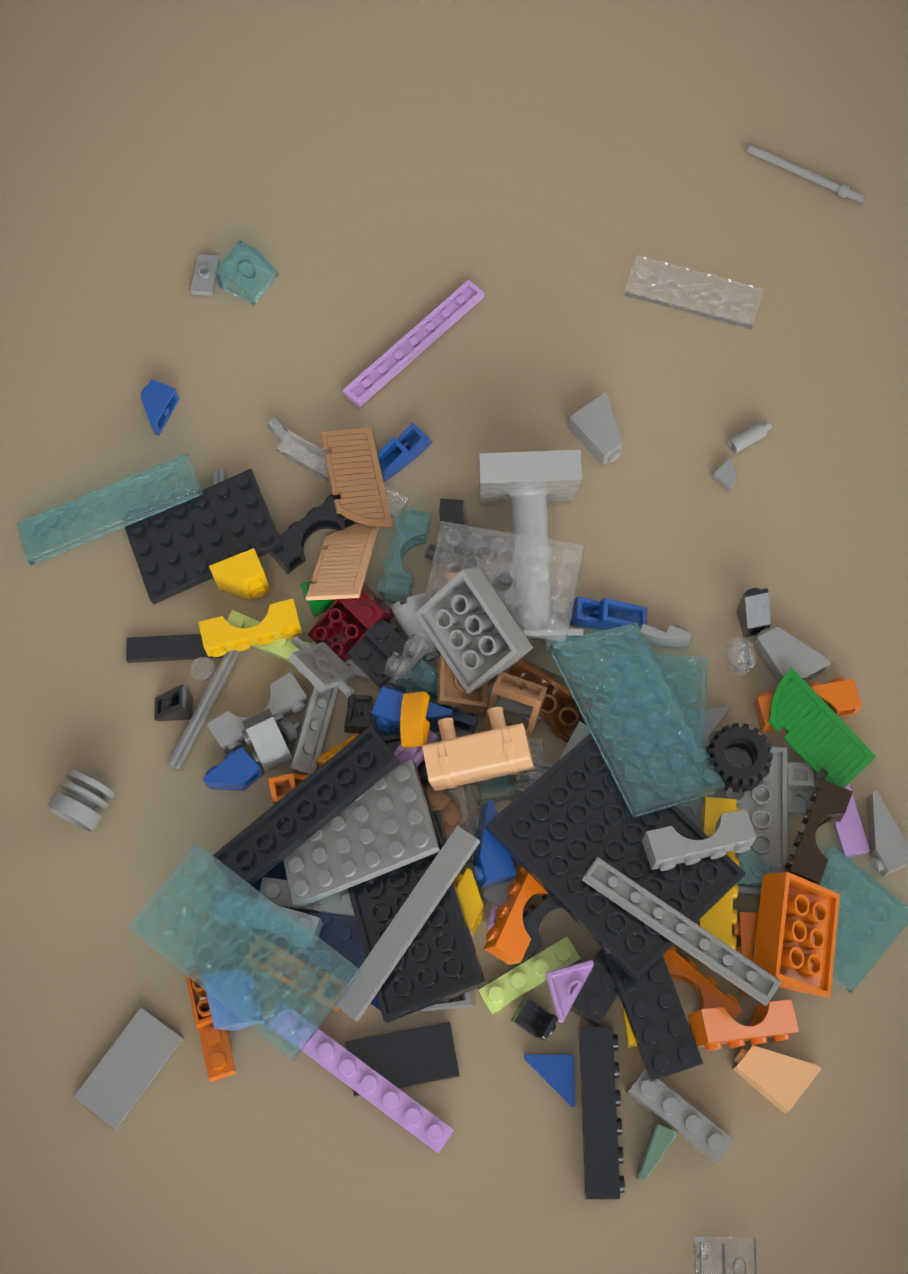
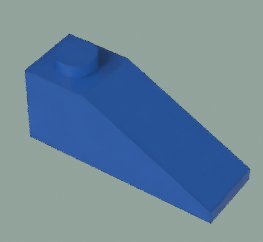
(491, 860)

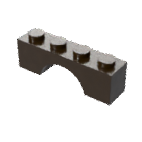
(828, 806)

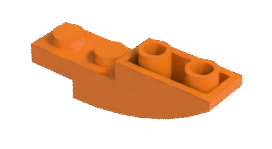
(215, 1042)

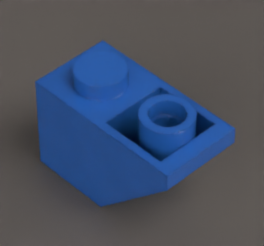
(234, 773)

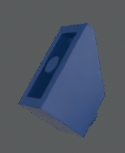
(159, 403)

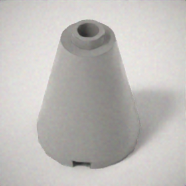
(410, 624)

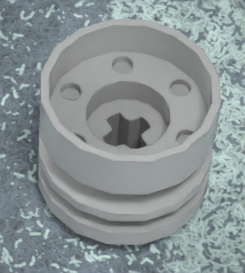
(81, 799)

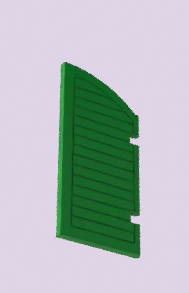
(817, 731)

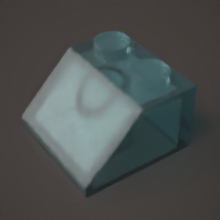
(245, 273)

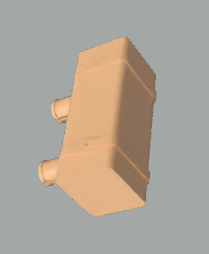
(479, 755)

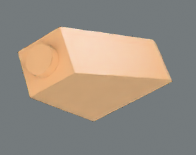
(775, 1075)

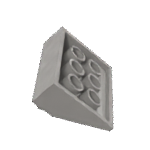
(473, 629)

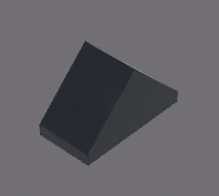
(174, 705)

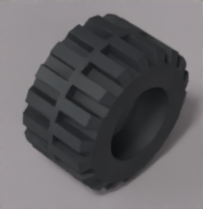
(750, 742)

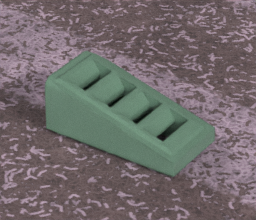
(657, 1145)

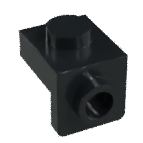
(358, 713)
(534, 1019)

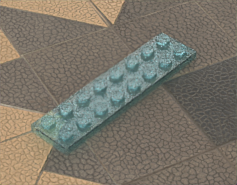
(109, 509)

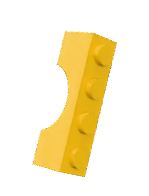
(279, 623)

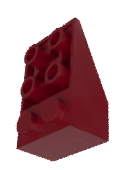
(348, 620)

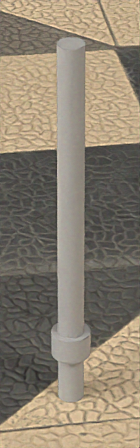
(843, 190)

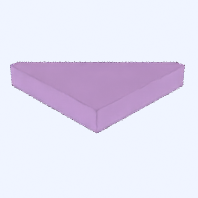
(566, 985)

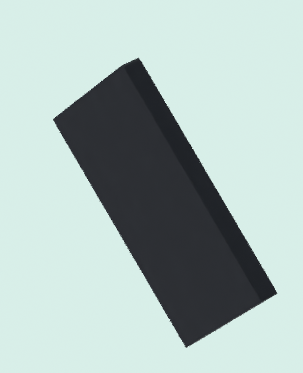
(409, 1055)

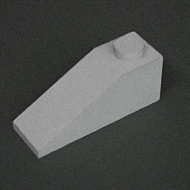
(886, 841)

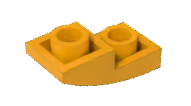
(413, 721)

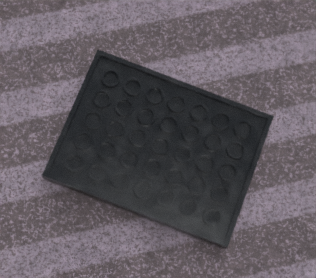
(581, 815)

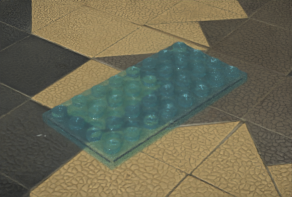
(636, 719)
(245, 951)

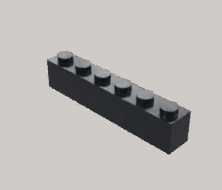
(599, 1114)

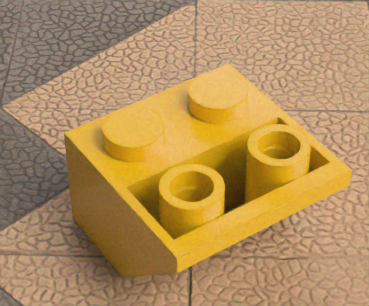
(470, 899)

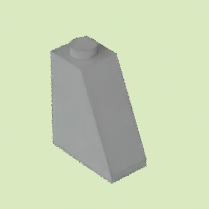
(597, 430)
(783, 651)

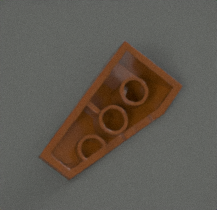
(558, 705)

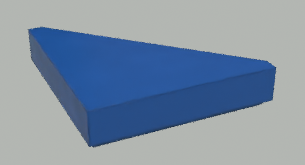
(557, 1072)

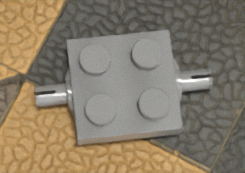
(321, 666)

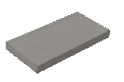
(128, 1068)

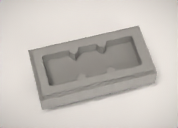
(204, 275)

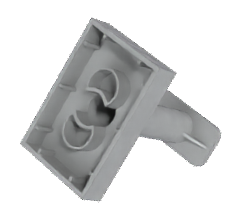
(528, 484)

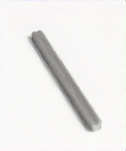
(203, 709)

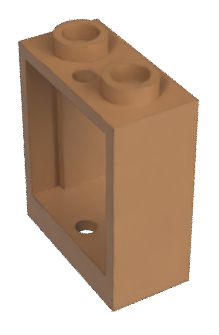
(510, 687)

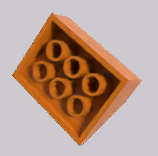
(797, 933)

